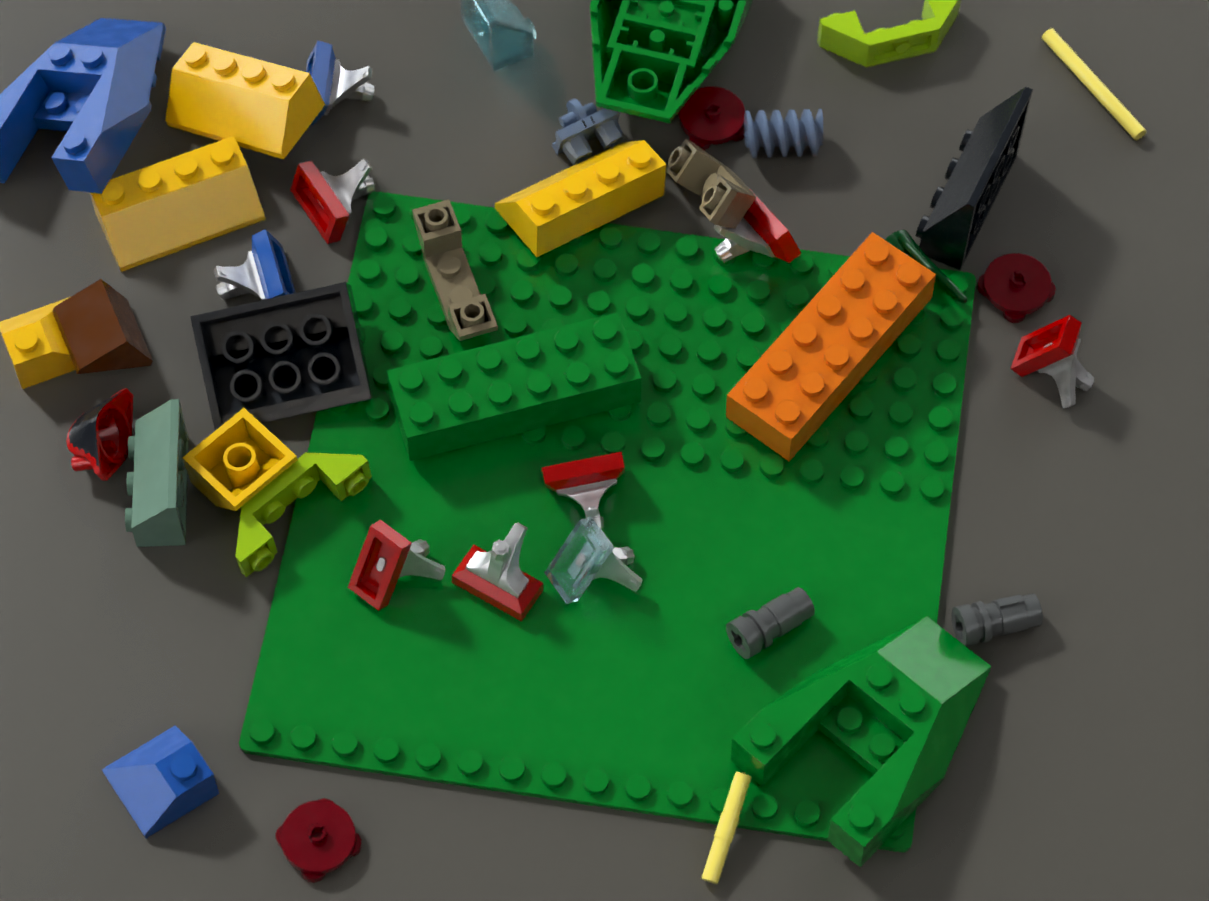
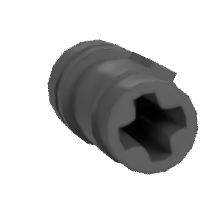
(1000, 617)
(774, 619)

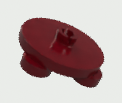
(713, 117)
(1016, 285)
(318, 838)

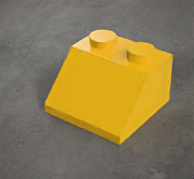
(237, 461)

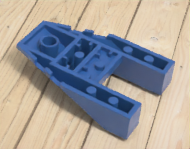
(91, 87)

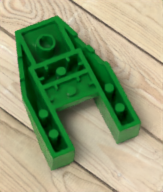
(658, 51)
(890, 709)

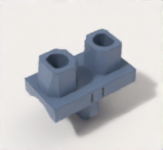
(582, 125)

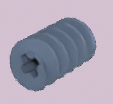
(783, 132)

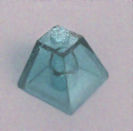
(499, 31)

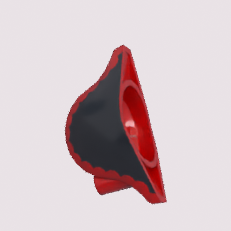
(101, 435)

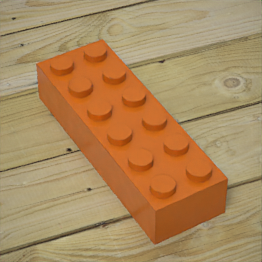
(830, 346)

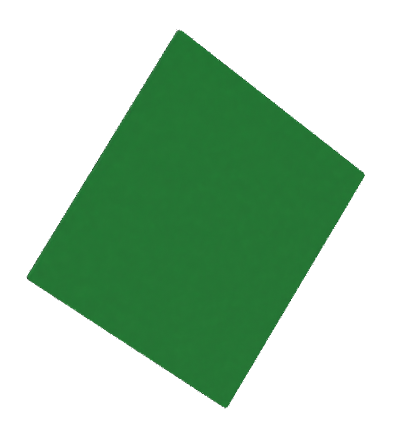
(625, 689)

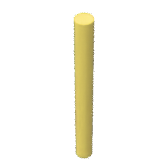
(1094, 84)

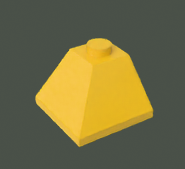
(36, 346)

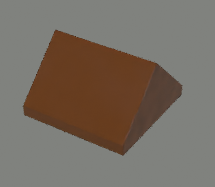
(101, 330)

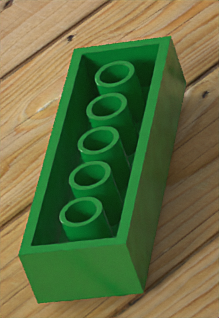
(514, 386)

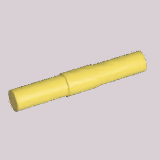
(726, 827)

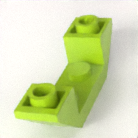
(845, 37)
(339, 472)

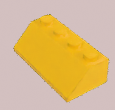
(241, 97)
(585, 196)
(177, 203)

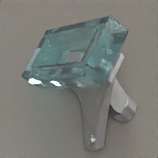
(589, 556)

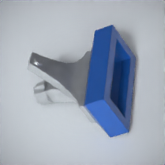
(334, 81)
(262, 274)

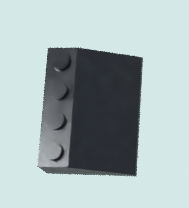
(974, 182)
(283, 355)

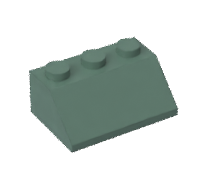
(158, 478)

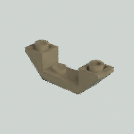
(722, 191)
(441, 244)

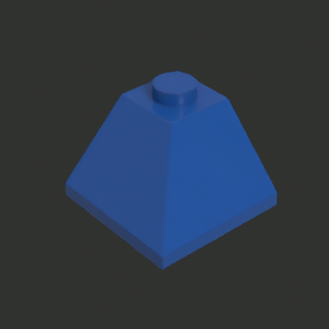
(162, 780)

